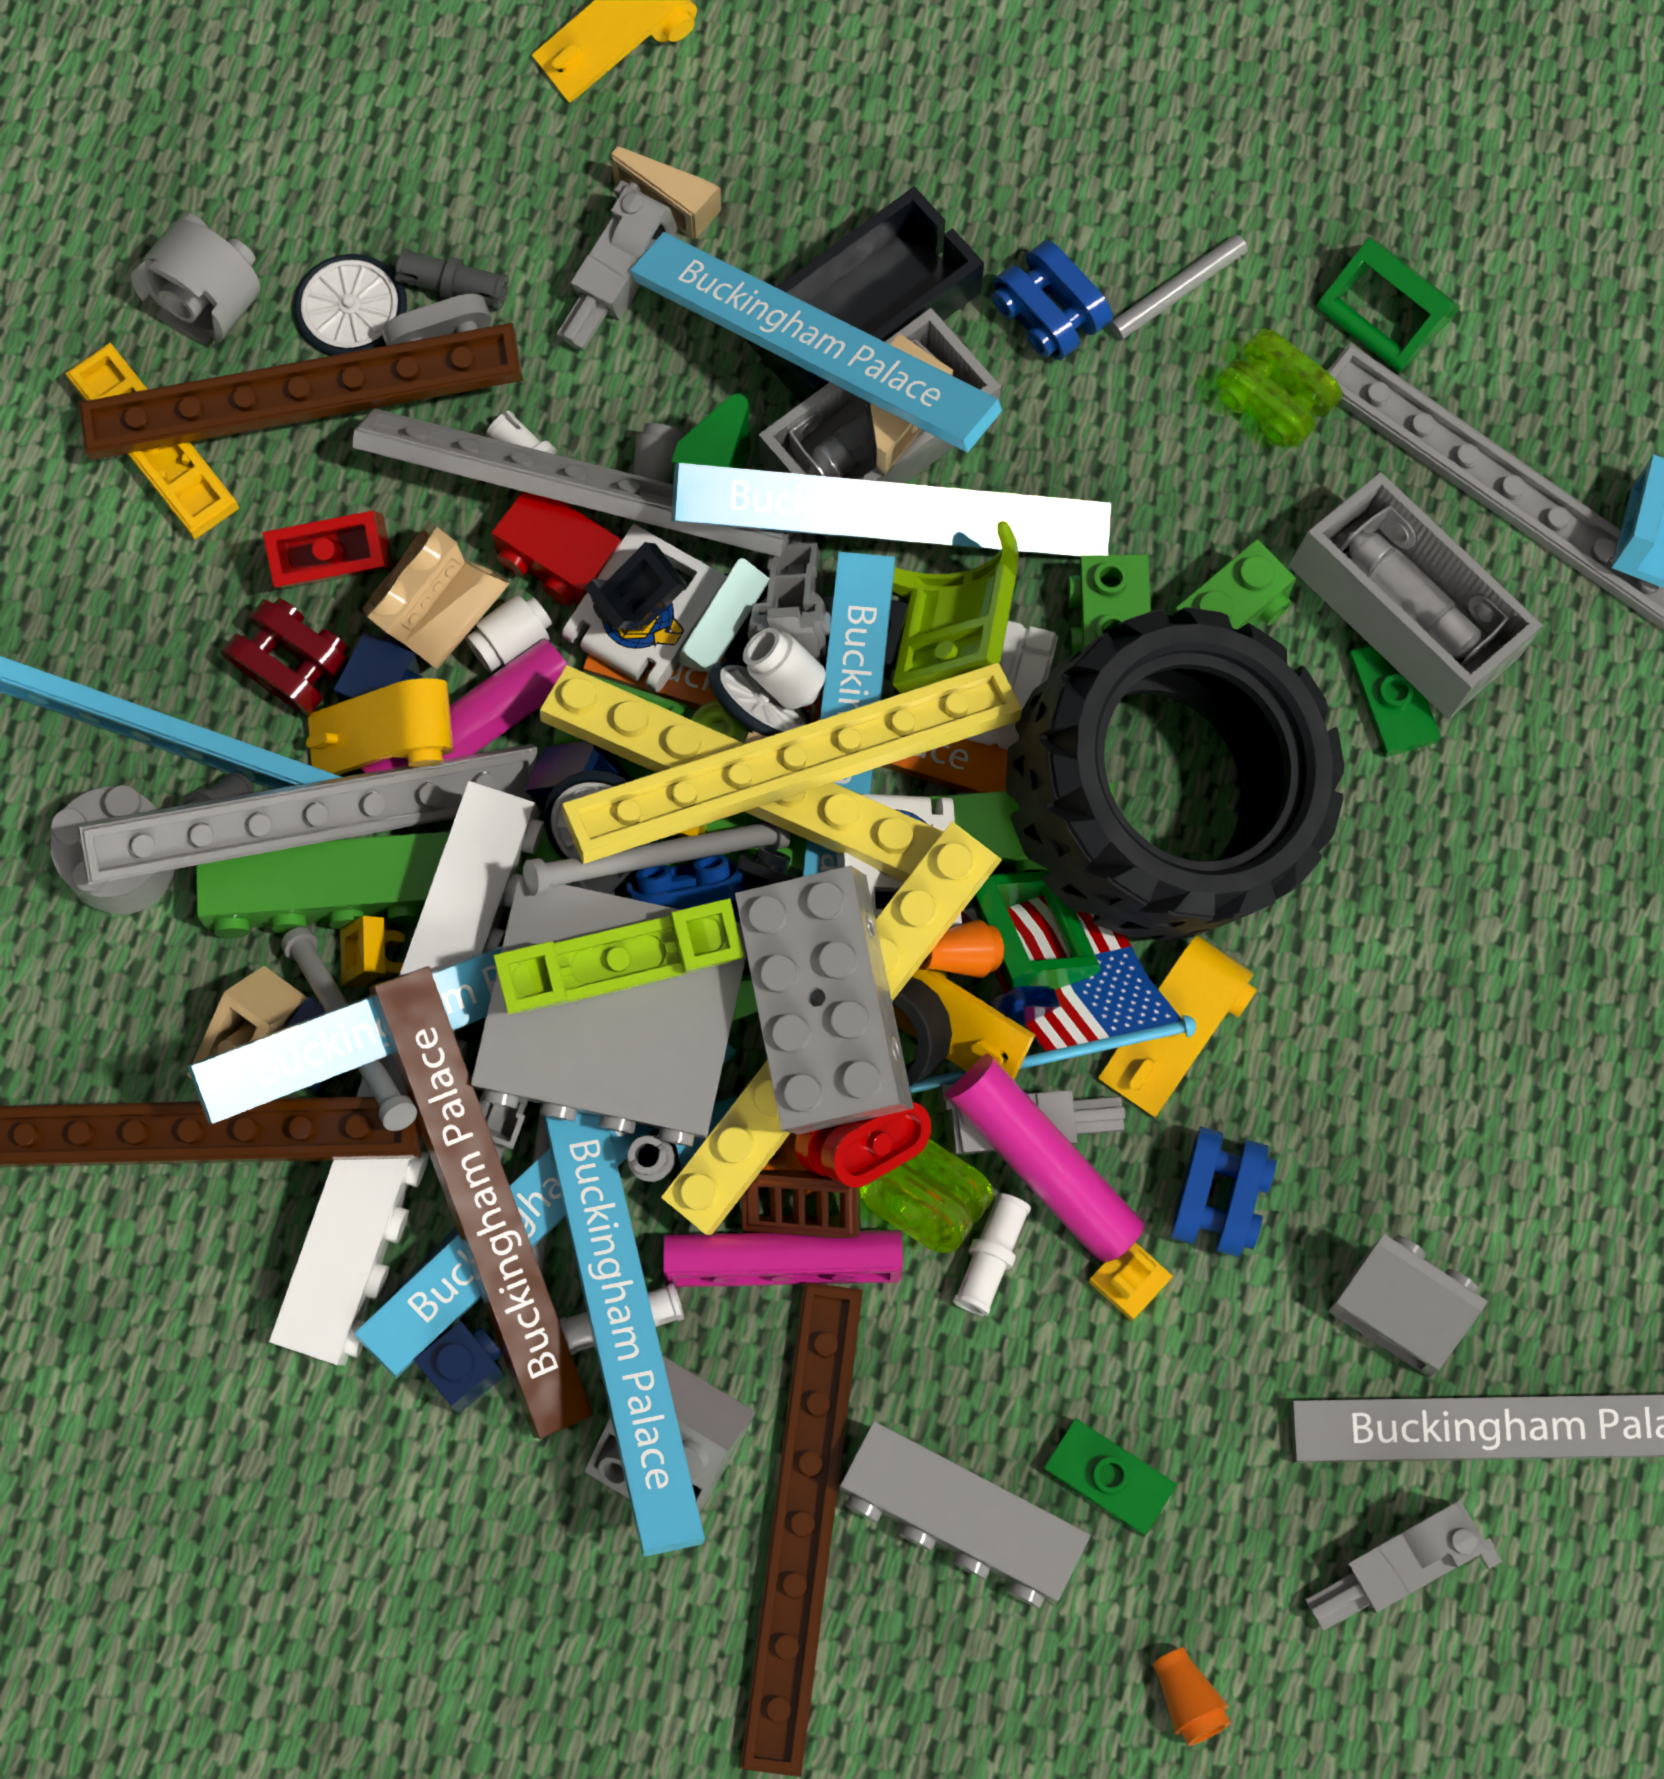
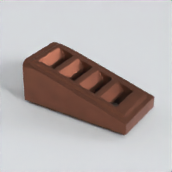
(820, 1225)

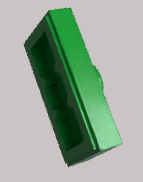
(1393, 704)
(1110, 1477)

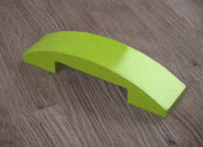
(619, 958)

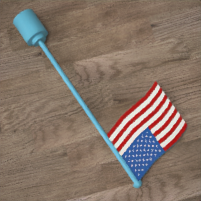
(1094, 1014)

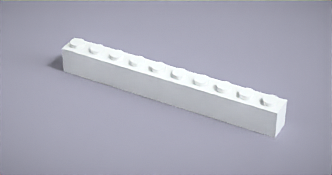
(365, 1197)

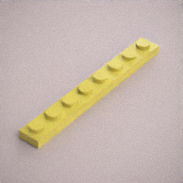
(665, 739)
(790, 763)
(907, 934)

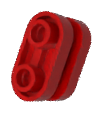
(865, 1148)

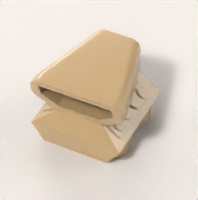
(433, 596)

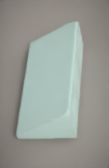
(724, 617)

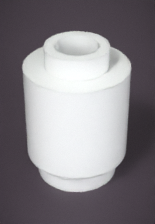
(508, 632)
(784, 668)

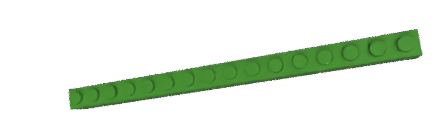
(394, 873)

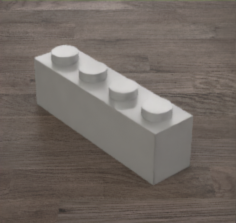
(964, 1514)

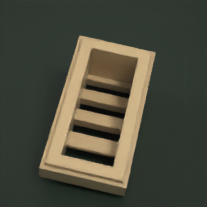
(689, 197)

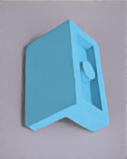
(1642, 531)

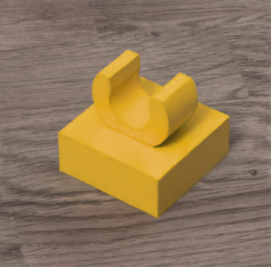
(364, 951)
(1131, 1281)

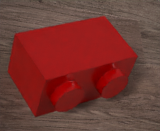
(553, 546)
(328, 549)

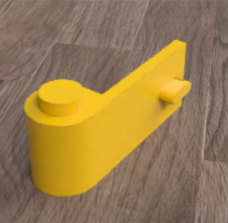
(605, 35)
(393, 721)
(1200, 985)
(974, 1026)

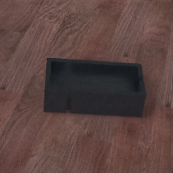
(883, 279)

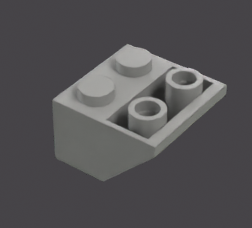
(1408, 1303)
(709, 1429)

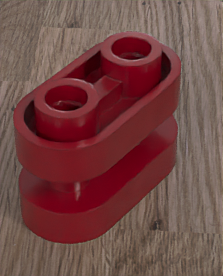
(283, 625)

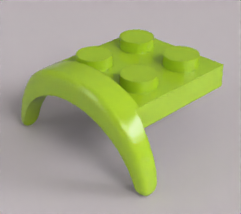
(955, 618)

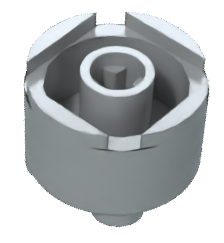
(197, 279)
(114, 896)

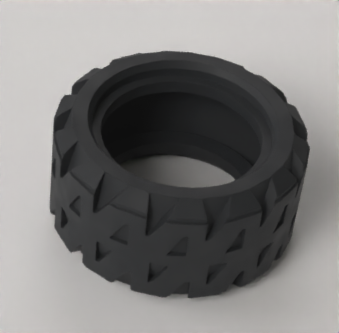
(1265, 717)

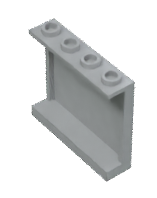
(621, 1056)

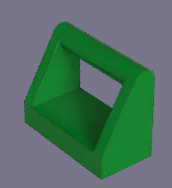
(1408, 281)
(719, 438)
(1017, 970)

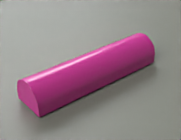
(497, 702)
(1045, 1160)
(781, 1259)

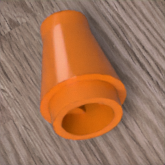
(967, 950)
(1191, 1700)

